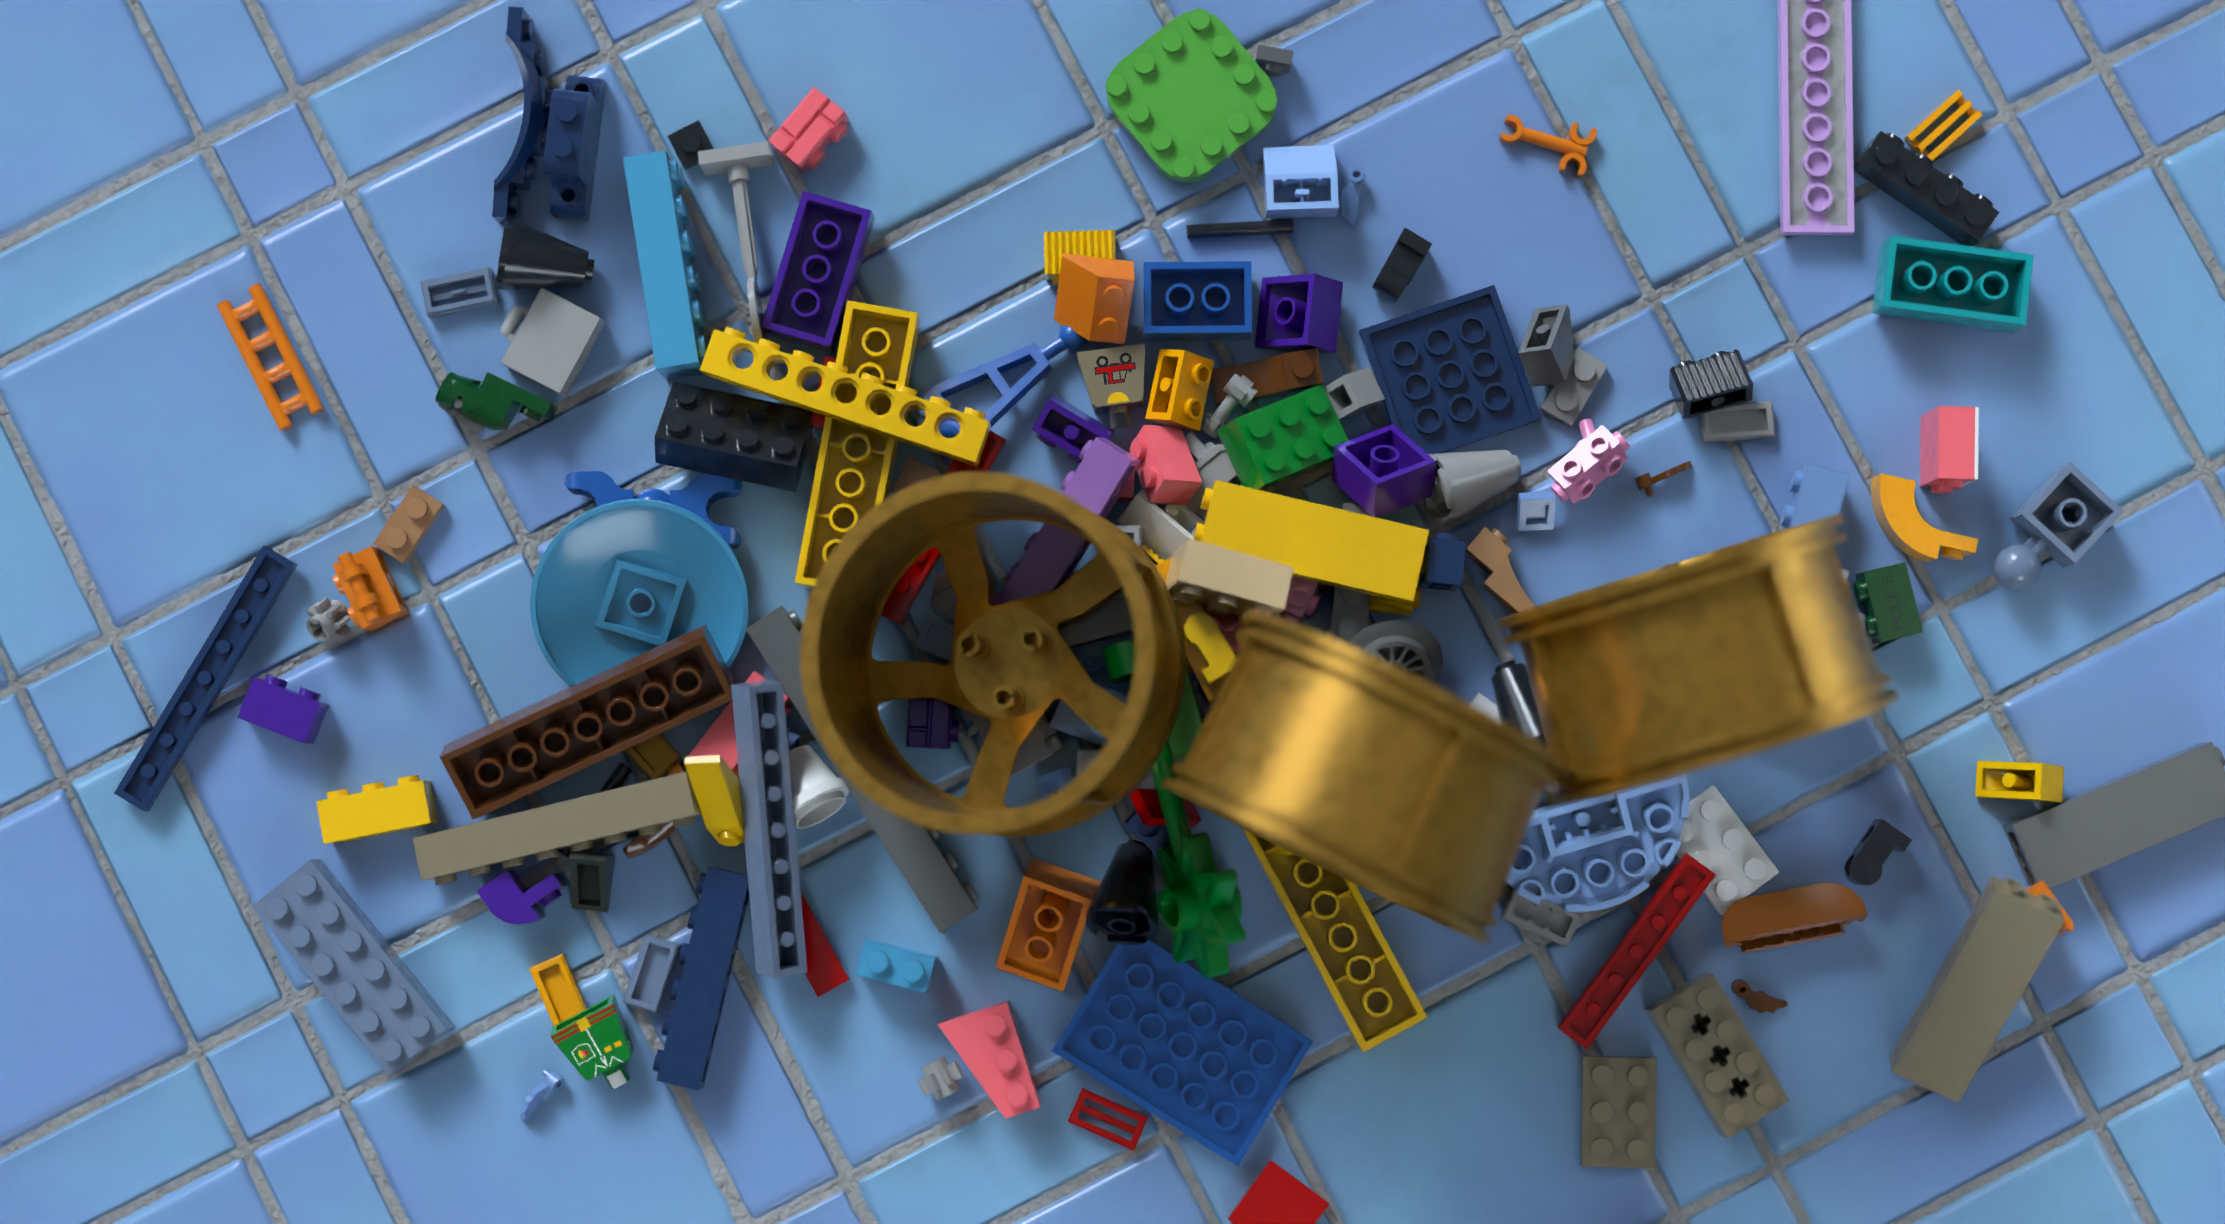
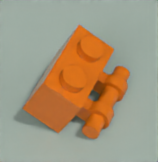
(369, 589)

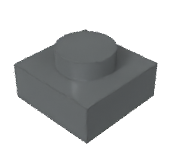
(1274, 60)

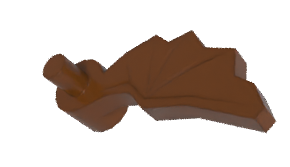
(1645, 480)
(1756, 1000)

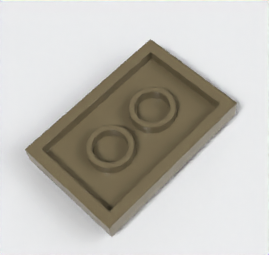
(1618, 1111)

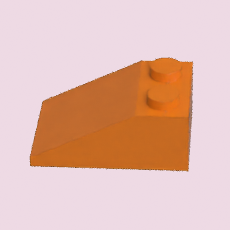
(1047, 924)

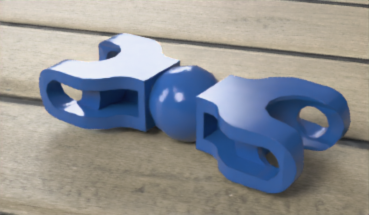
(696, 497)

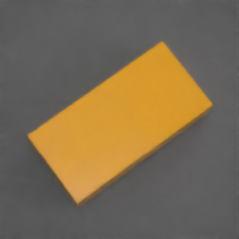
(558, 988)

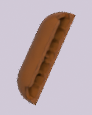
(1791, 916)

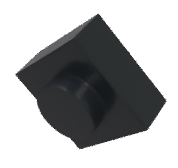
(688, 143)

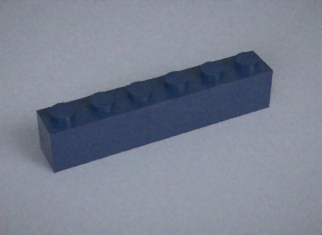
(704, 978)

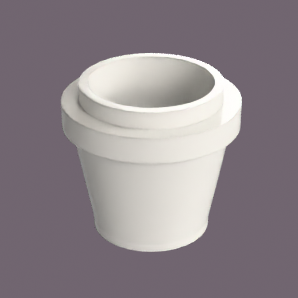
(814, 788)

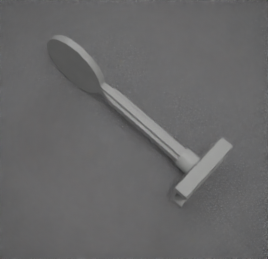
(736, 163)

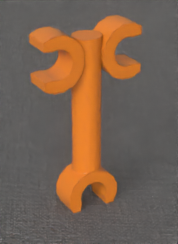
(1574, 148)

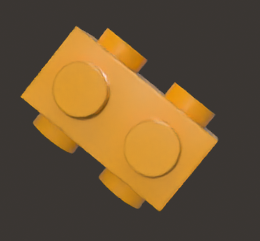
(1179, 389)

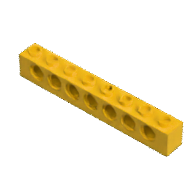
(721, 365)

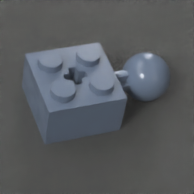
(2042, 520)

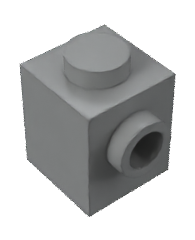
(1354, 393)

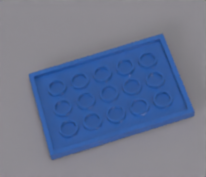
(1183, 1047)

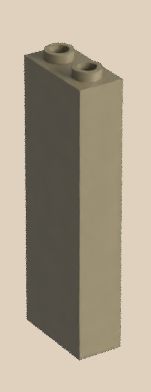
(1976, 988)

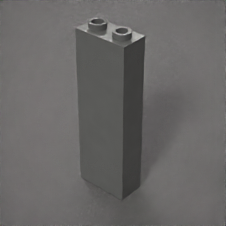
(2120, 816)

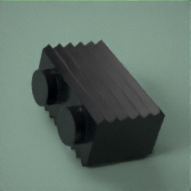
(1710, 383)

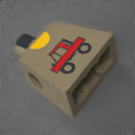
(1114, 381)

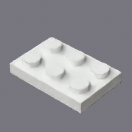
(1725, 847)

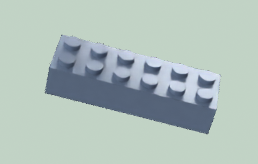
(354, 966)

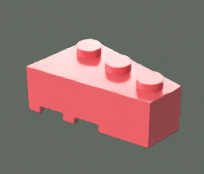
(996, 1056)

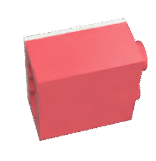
(1949, 448)

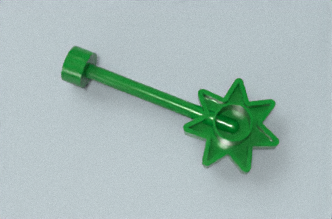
(1200, 901)

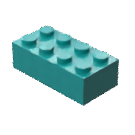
(1953, 283)

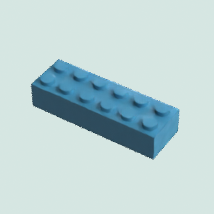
(665, 263)

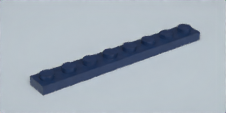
(205, 678)

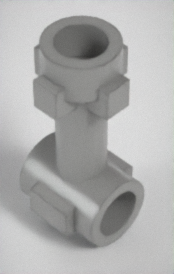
(1239, 391)

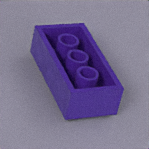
(818, 272)

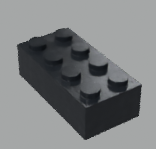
(733, 436)

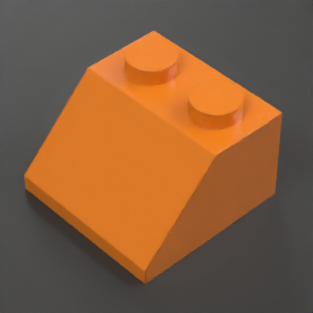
(1095, 297)

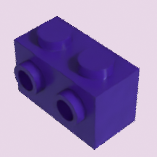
(1068, 427)

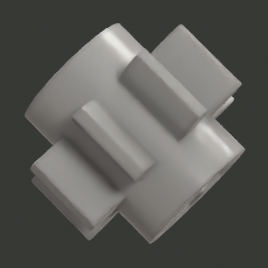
(328, 620)
(940, 1078)

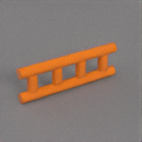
(290, 366)

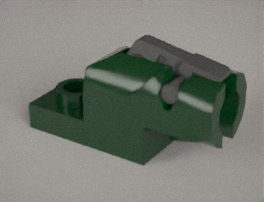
(489, 404)

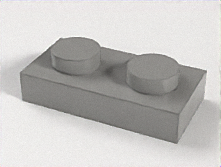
(1569, 397)

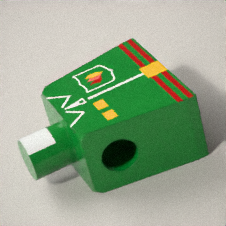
(596, 1042)

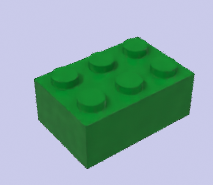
(1283, 439)

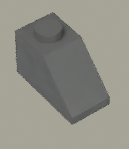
(1548, 346)

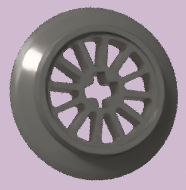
(1406, 636)

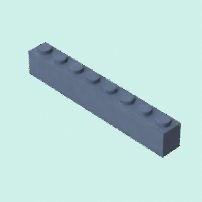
(769, 828)

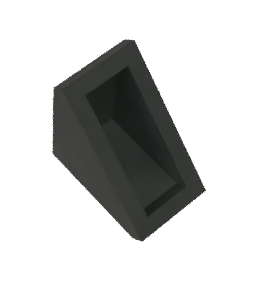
(591, 881)

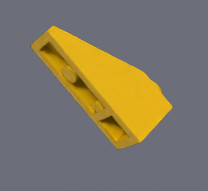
(717, 797)

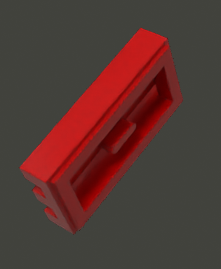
(1136, 1131)

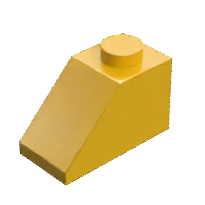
(2019, 781)

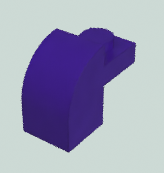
(514, 903)

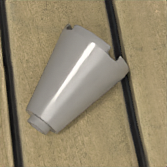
(1469, 480)

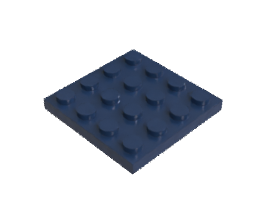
(1451, 372)

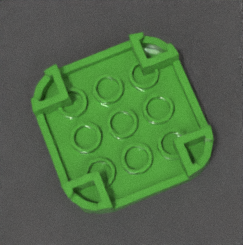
(1191, 96)

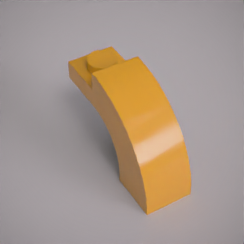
(1906, 529)

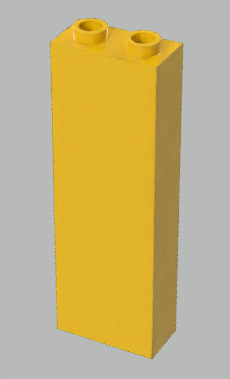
(1316, 540)

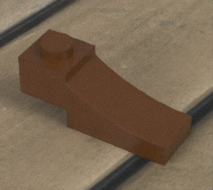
(1272, 375)

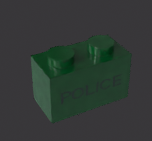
(1887, 603)

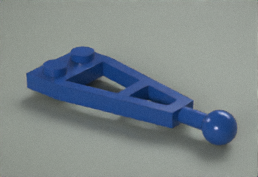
(991, 370)

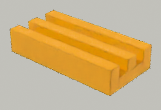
(1964, 107)

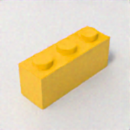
(376, 810)

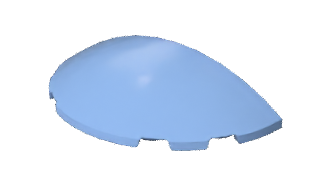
(1601, 846)

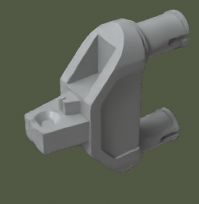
(1212, 465)

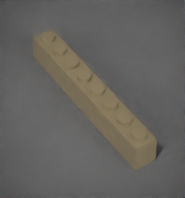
(555, 827)

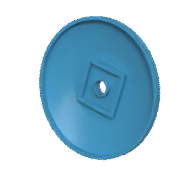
(625, 549)

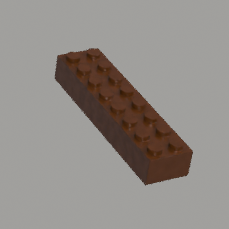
(588, 722)

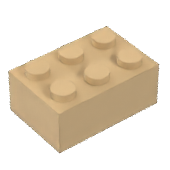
(1227, 580)

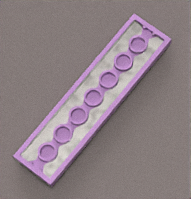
(1815, 117)

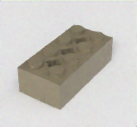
(1740, 1056)

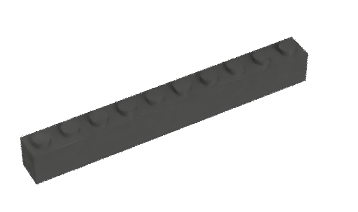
(909, 844)

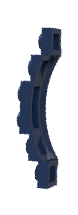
(531, 140)

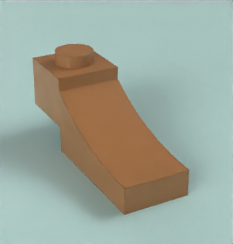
(1491, 553)

